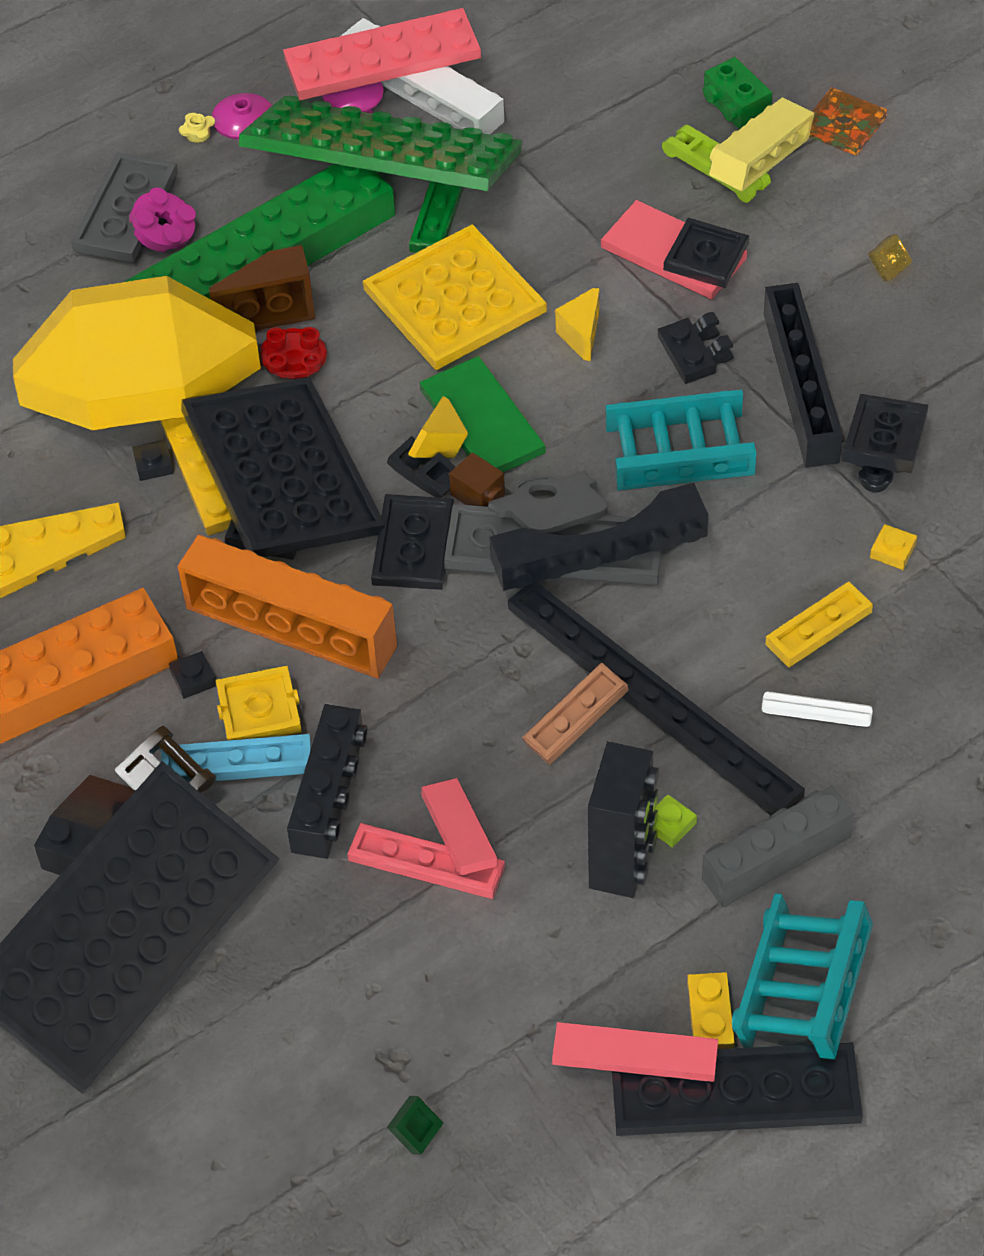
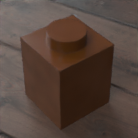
(476, 482)

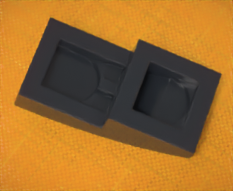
(426, 473)

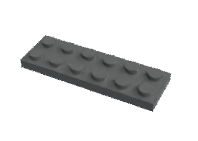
(470, 546)

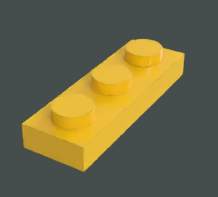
(818, 624)

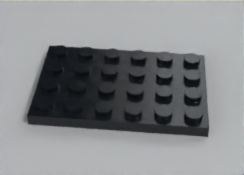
(281, 467)

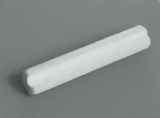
(817, 709)

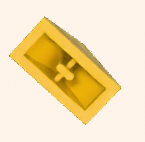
(578, 322)
(440, 433)

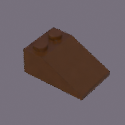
(269, 289)

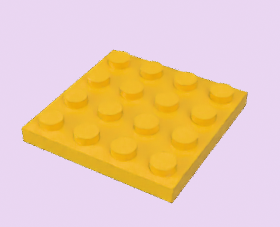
(454, 296)

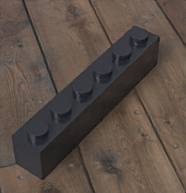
(802, 375)

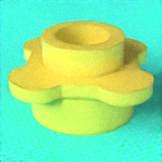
(197, 127)

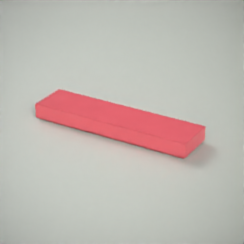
(420, 860)
(635, 1051)

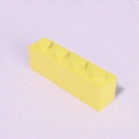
(761, 144)

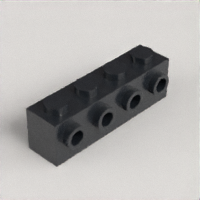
(326, 781)

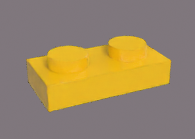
(711, 1008)

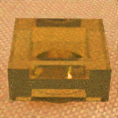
(890, 257)

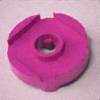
(167, 206)

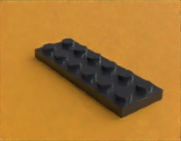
(749, 1092)

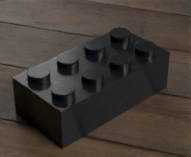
(622, 819)

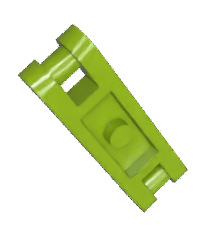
(695, 150)

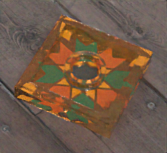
(845, 121)

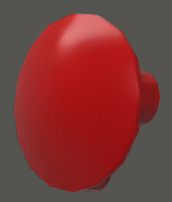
(293, 352)

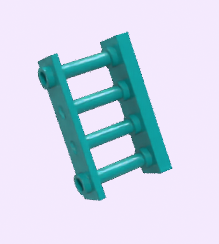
(681, 466)
(833, 995)

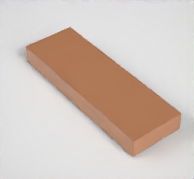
(575, 713)

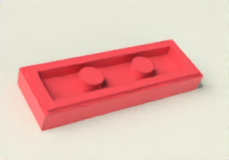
(459, 826)

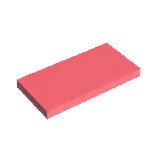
(646, 237)

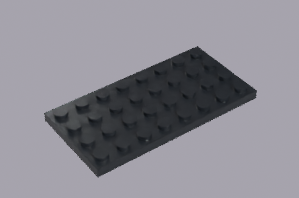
(124, 924)

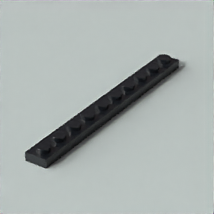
(658, 700)

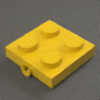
(259, 704)

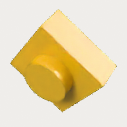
(893, 547)

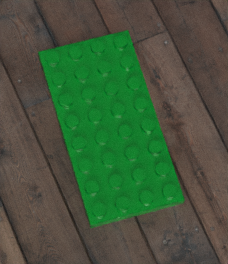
(382, 143)

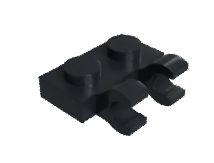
(687, 351)

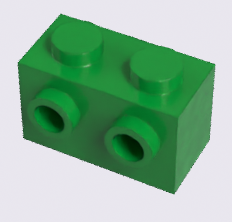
(736, 92)

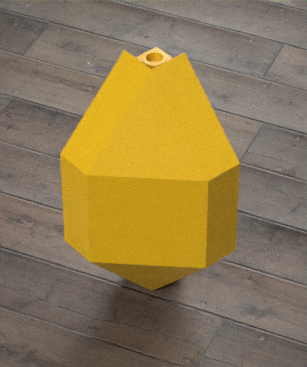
(132, 354)

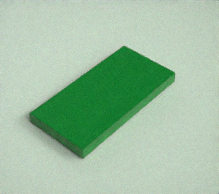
(491, 418)

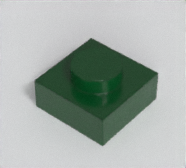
(415, 1125)

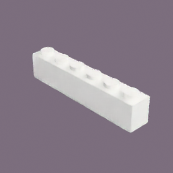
(446, 94)

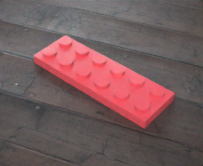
(381, 54)

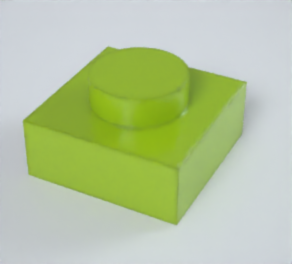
(673, 820)

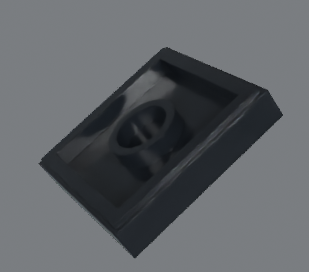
(706, 252)

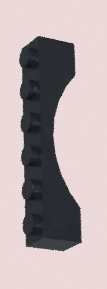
(533, 556)

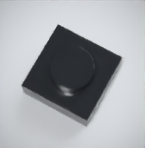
(152, 460)
(192, 674)

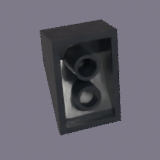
(78, 821)

